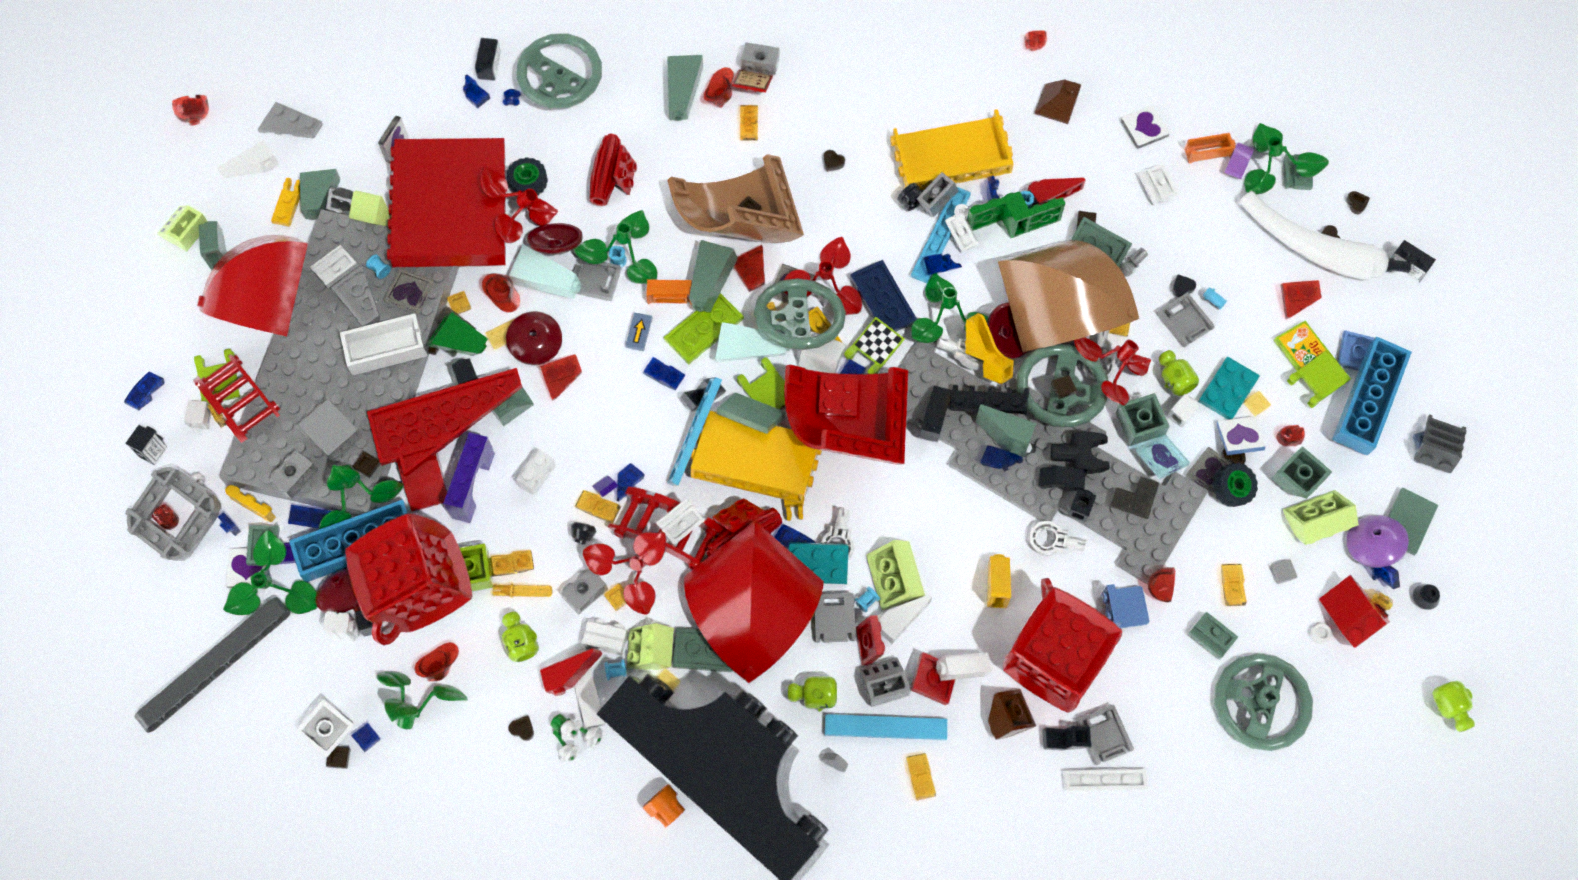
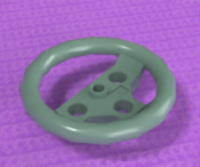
(558, 75)
(796, 319)
(1066, 361)
(1256, 732)

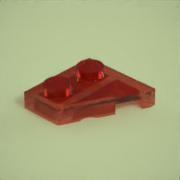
(751, 268)
(1299, 296)
(561, 374)

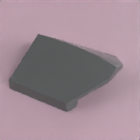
(339, 200)

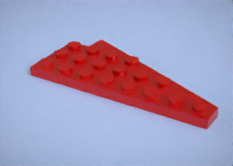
(426, 424)

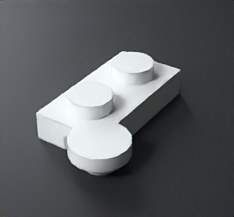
(961, 229)

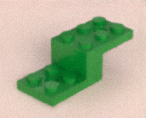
(1015, 214)

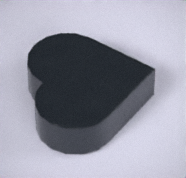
(1183, 285)

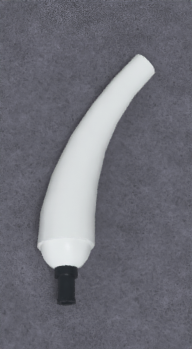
(1336, 254)

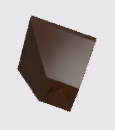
(1058, 100)
(1009, 714)

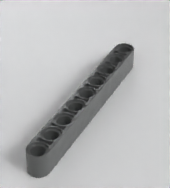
(212, 665)

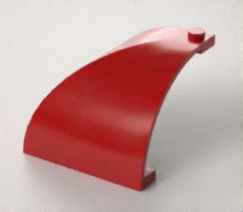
(256, 283)
(875, 432)
(752, 600)

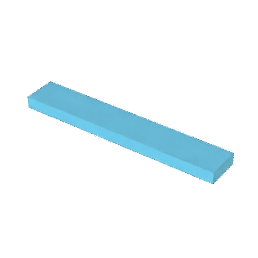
(939, 235)
(694, 431)
(885, 727)

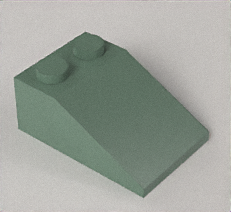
(1006, 429)

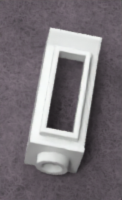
(963, 666)

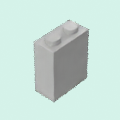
(329, 430)

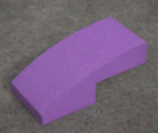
(1239, 160)

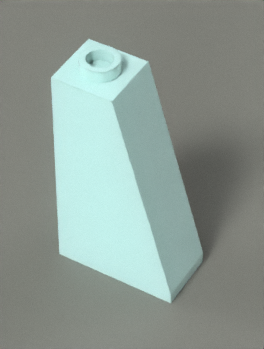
(543, 274)
(745, 343)

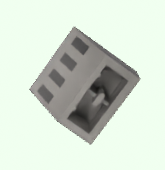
(885, 681)

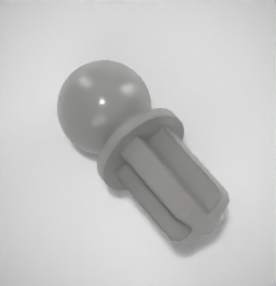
(1134, 260)

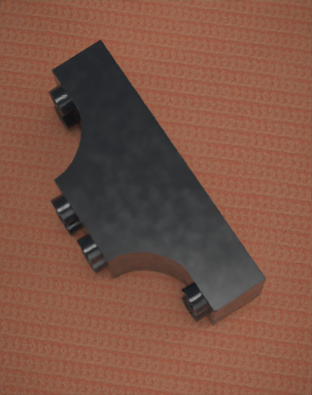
(726, 765)

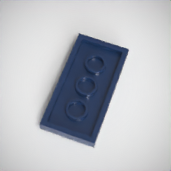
(883, 296)

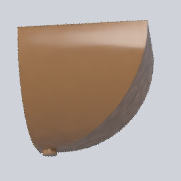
(715, 206)
(1065, 294)

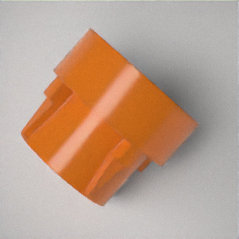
(664, 806)

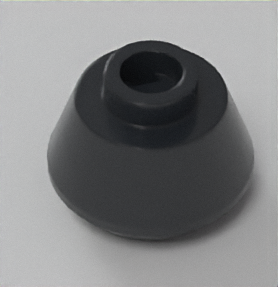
(582, 532)
(1426, 596)

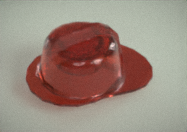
(719, 87)
(501, 292)
(437, 663)

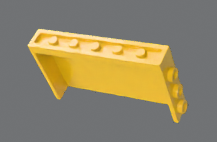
(958, 150)
(752, 460)

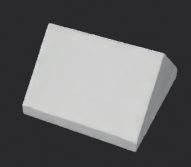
(823, 358)
(324, 728)

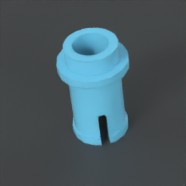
(1214, 298)

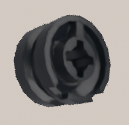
(909, 196)

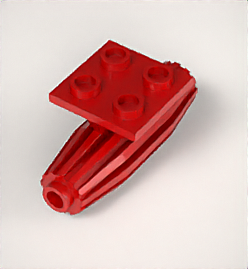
(611, 167)
(739, 517)

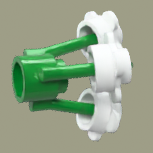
(571, 730)

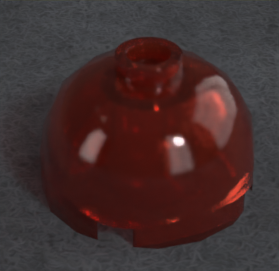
(191, 109)

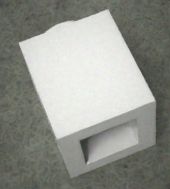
(1183, 410)
(197, 416)

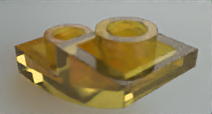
(748, 122)
(512, 563)

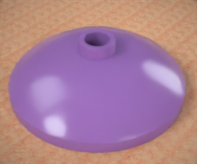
(1377, 549)

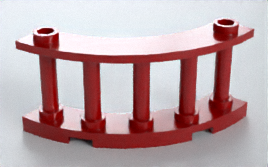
(208, 384)
(639, 497)

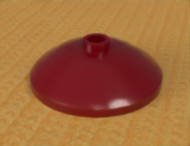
(555, 238)
(1008, 340)
(537, 348)
(336, 593)

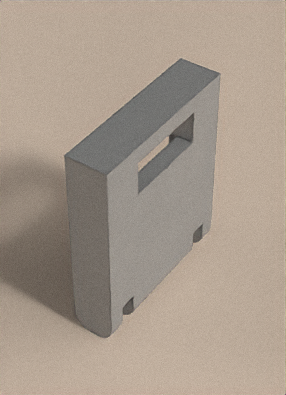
(594, 279)
(1187, 324)
(835, 620)
(1108, 737)

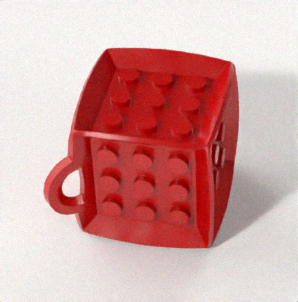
(407, 575)
(1061, 648)

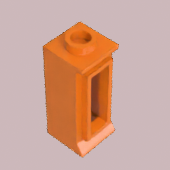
(1220, 140)
(668, 291)

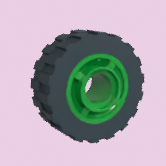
(524, 168)
(1245, 485)

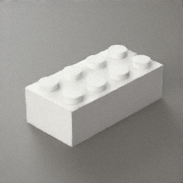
(383, 344)

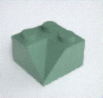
(513, 407)
(1142, 419)
(1302, 474)

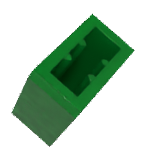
(457, 336)

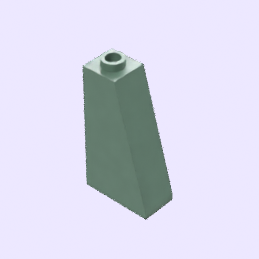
(683, 80)
(710, 274)

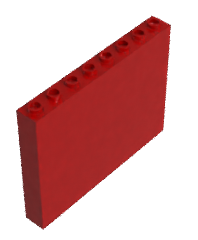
(440, 205)

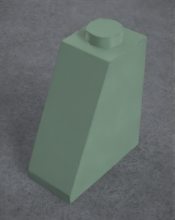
(314, 190)
(211, 242)

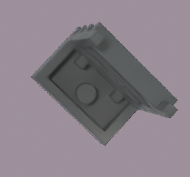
(1441, 445)

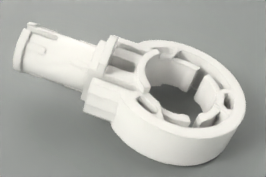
(958, 350)
(1109, 360)
(840, 526)
(1069, 542)

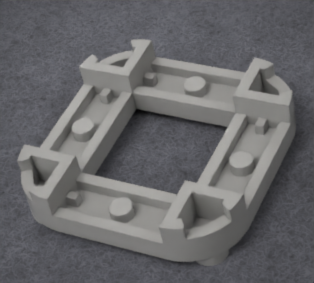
(206, 513)

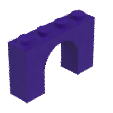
(475, 455)

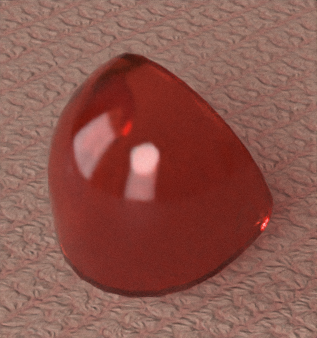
(1162, 584)

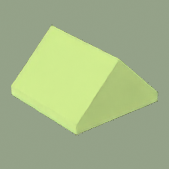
(369, 208)

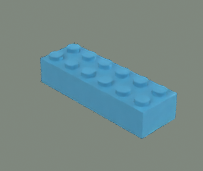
(1372, 396)
(324, 549)

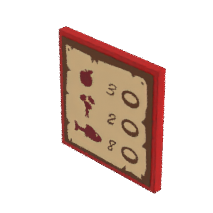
(752, 81)

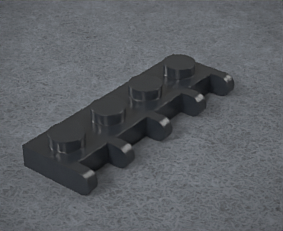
(1006, 402)

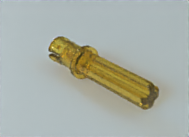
(522, 590)

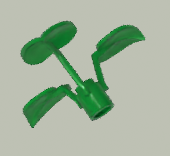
(1271, 139)
(635, 225)
(938, 290)
(346, 477)
(243, 598)
(408, 712)

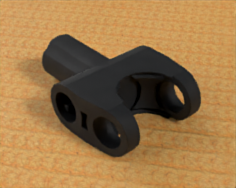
(1081, 452)

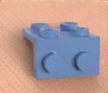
(1125, 606)

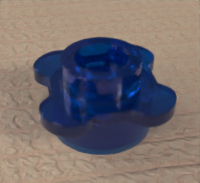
(509, 93)

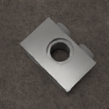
(767, 54)
(937, 194)
(292, 484)
(581, 601)

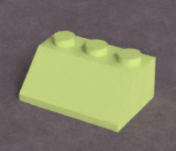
(1321, 517)
(895, 574)

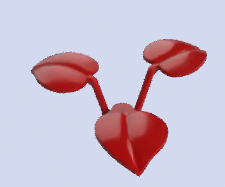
(508, 229)
(833, 255)
(1126, 353)
(649, 551)

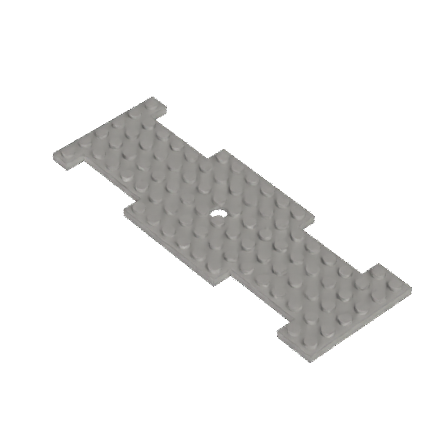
(1145, 540)

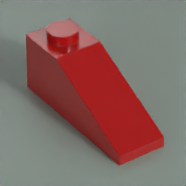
(1055, 188)
(566, 673)

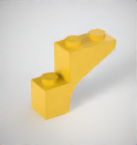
(981, 345)

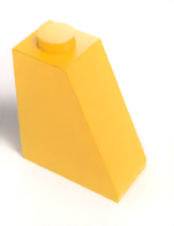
(998, 581)

